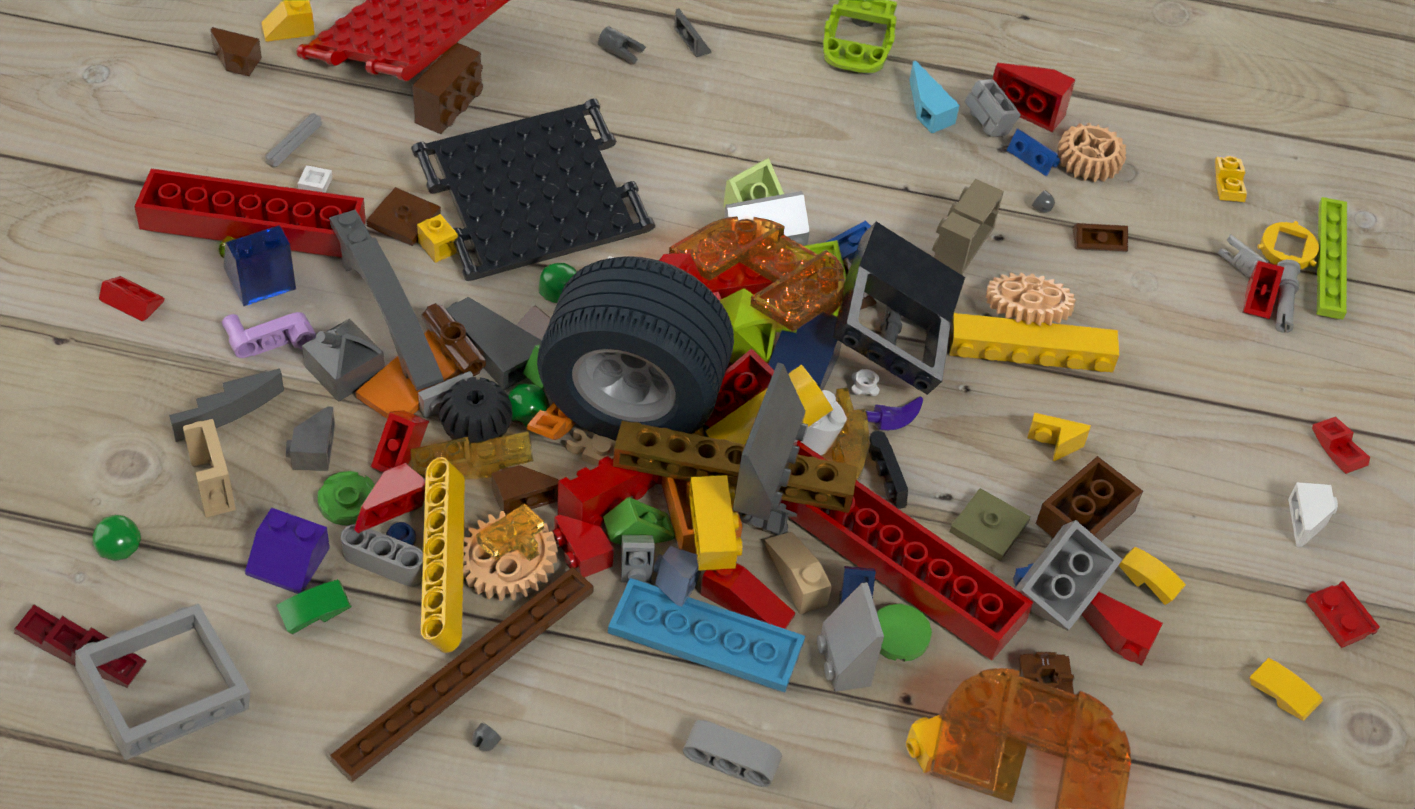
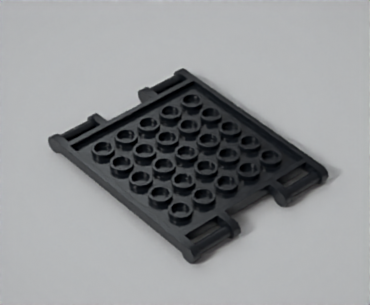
(532, 190)

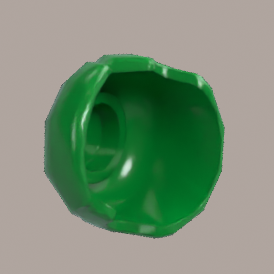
(554, 279)
(527, 402)
(116, 537)

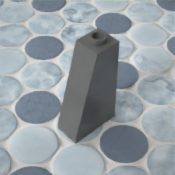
(497, 339)

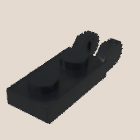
(887, 466)

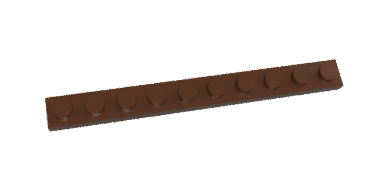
(460, 675)

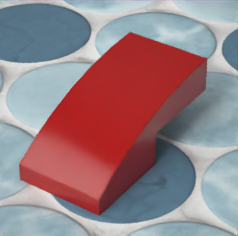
(1338, 444)

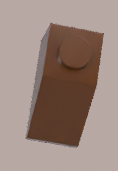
(236, 51)
(523, 486)

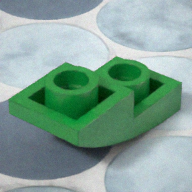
(313, 605)

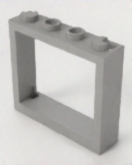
(180, 721)

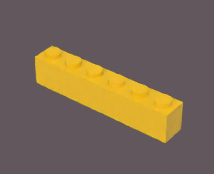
(1033, 343)

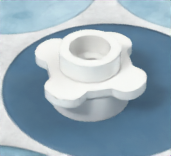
(865, 382)

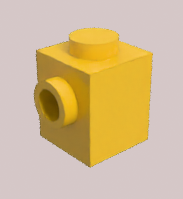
(435, 237)
(922, 740)

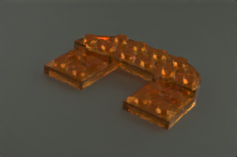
(802, 279)
(1005, 707)

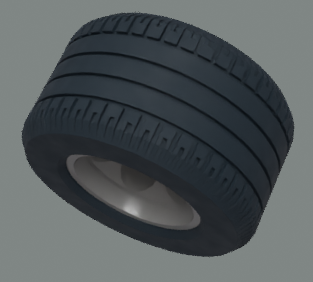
(635, 347)

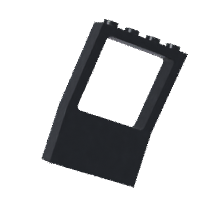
(912, 286)

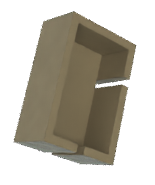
(967, 225)

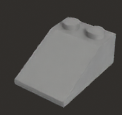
(851, 641)

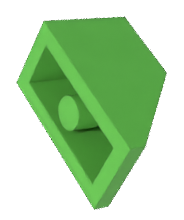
(638, 519)

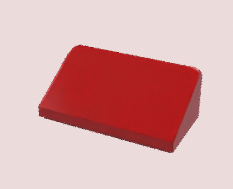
(130, 297)

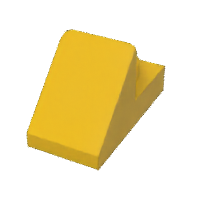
(1064, 434)

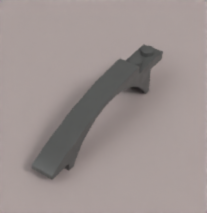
(368, 259)

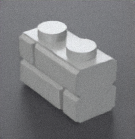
(992, 108)

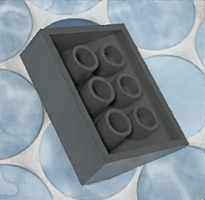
(770, 448)

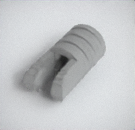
(1244, 260)

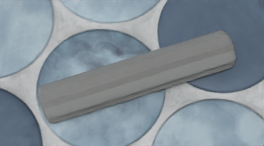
(293, 140)

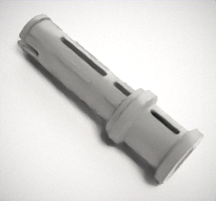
(1287, 289)

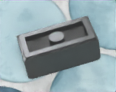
(690, 35)

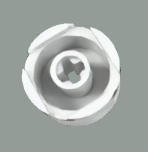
(825, 431)

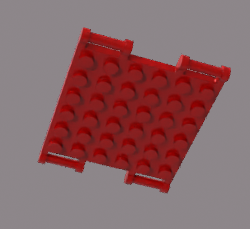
(398, 34)

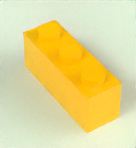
(714, 522)

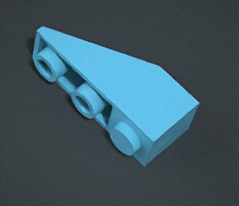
(931, 102)

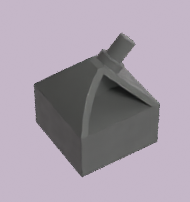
(343, 359)

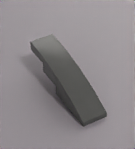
(237, 400)

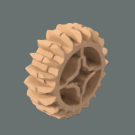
(1091, 152)

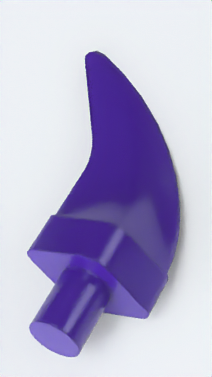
(894, 418)

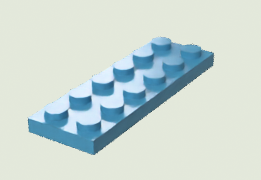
(707, 635)

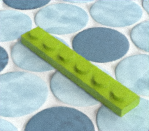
(1332, 258)

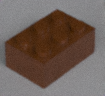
(447, 88)
(1093, 497)

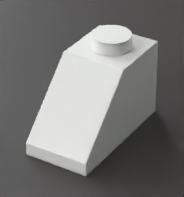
(1310, 510)

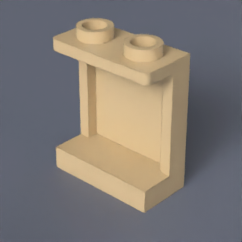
(214, 482)

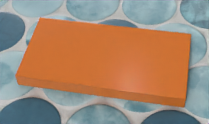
(391, 390)

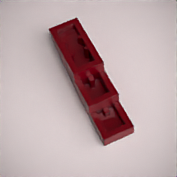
(64, 637)

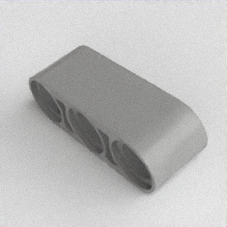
(392, 565)
(732, 753)

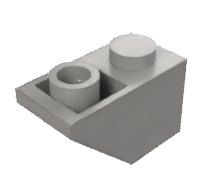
(637, 557)

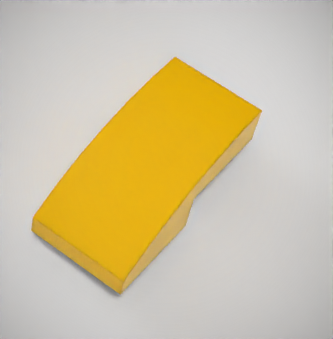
(1229, 179)
(1147, 569)
(1287, 688)

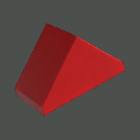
(1262, 289)

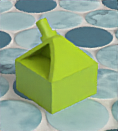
(750, 327)

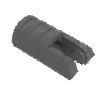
(619, 43)

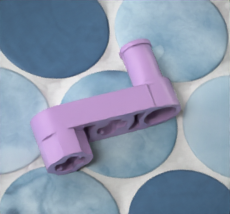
(269, 335)

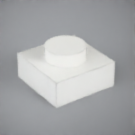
(315, 179)

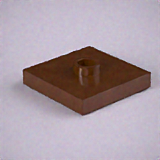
(400, 214)

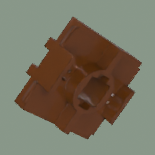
(1048, 664)

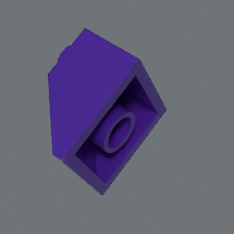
(287, 551)

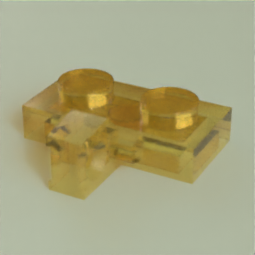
(512, 533)

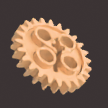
(1030, 298)
(492, 575)

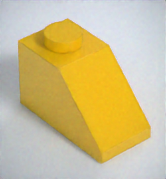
(289, 21)

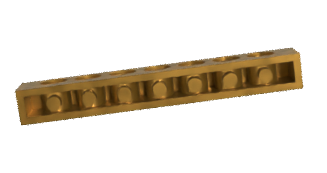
(691, 455)

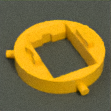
(1269, 239)

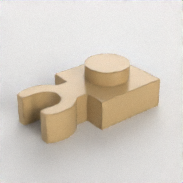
(591, 449)

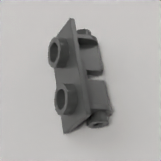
(777, 521)

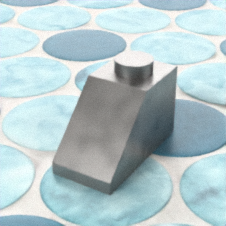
(313, 442)

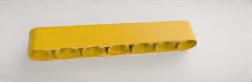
(443, 556)

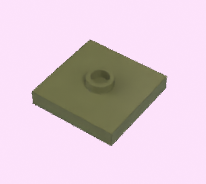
(990, 524)

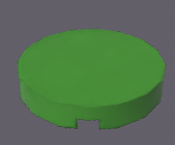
(343, 497)
(904, 632)

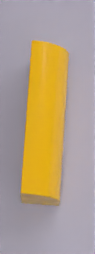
(738, 424)

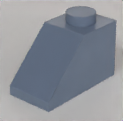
(677, 574)

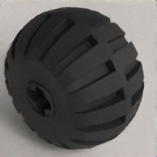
(475, 410)

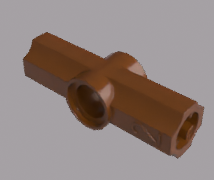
(453, 339)

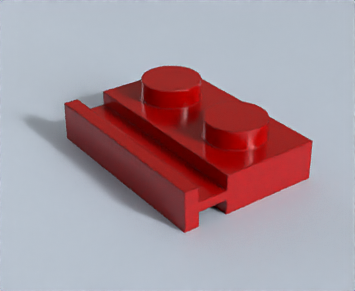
(1342, 614)

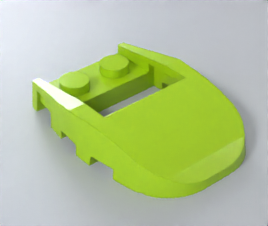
(856, 55)

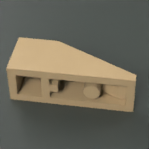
(800, 572)

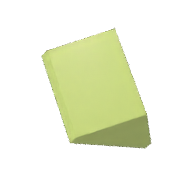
(753, 184)

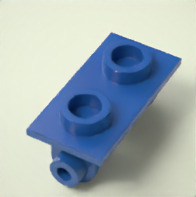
(1033, 152)

